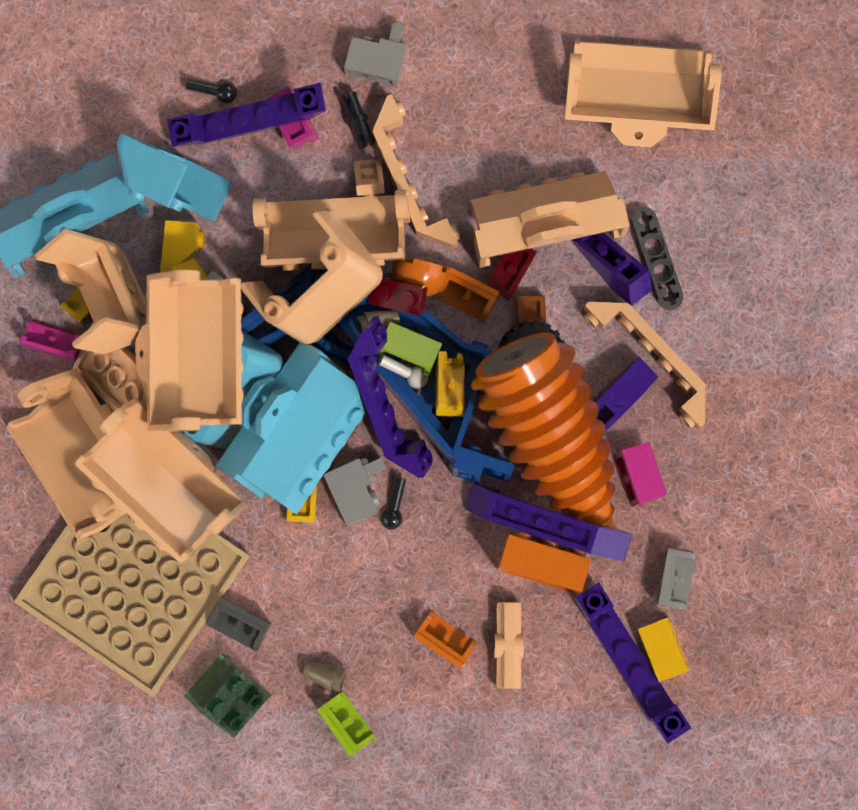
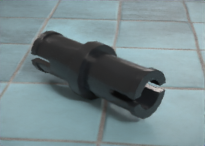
(357, 120)

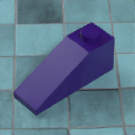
(616, 267)

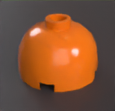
(420, 273)

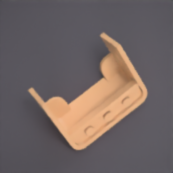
(347, 282)
(106, 287)

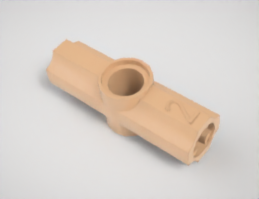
(508, 645)

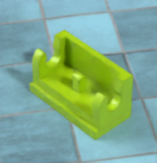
(411, 347)
(346, 723)

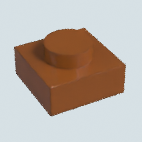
(531, 309)

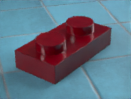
(511, 272)
(399, 296)

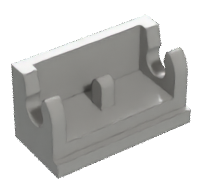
(675, 579)

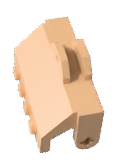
(642, 89)
(546, 214)
(296, 237)
(191, 351)
(55, 438)
(160, 481)

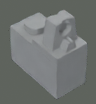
(378, 61)
(350, 490)

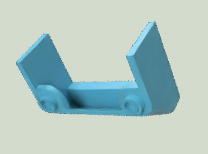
(170, 178)
(258, 363)

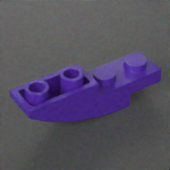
(624, 391)

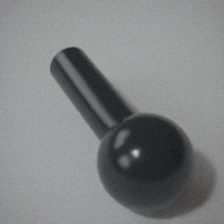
(225, 92)
(391, 517)

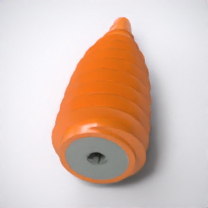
(550, 423)

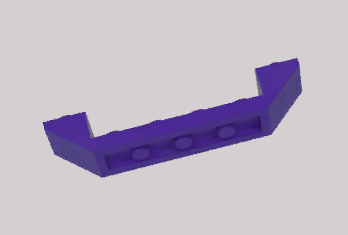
(247, 119)
(410, 455)
(548, 524)
(631, 663)

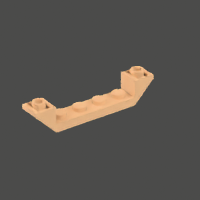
(390, 118)
(604, 312)

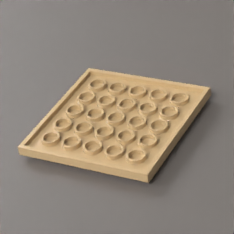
(129, 597)

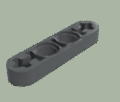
(659, 258)

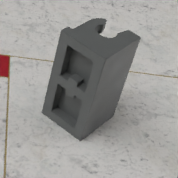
(238, 624)

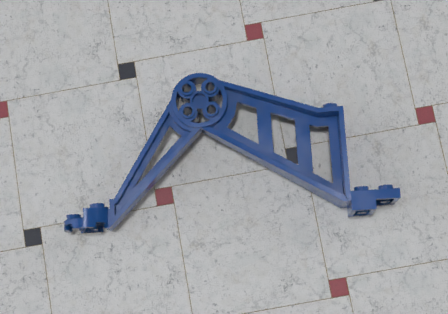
(468, 461)

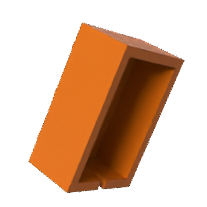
(544, 563)

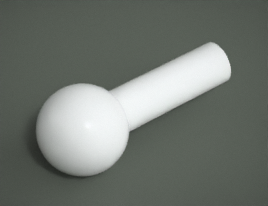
(414, 376)

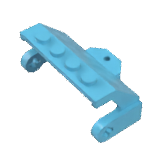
(70, 203)
(293, 428)

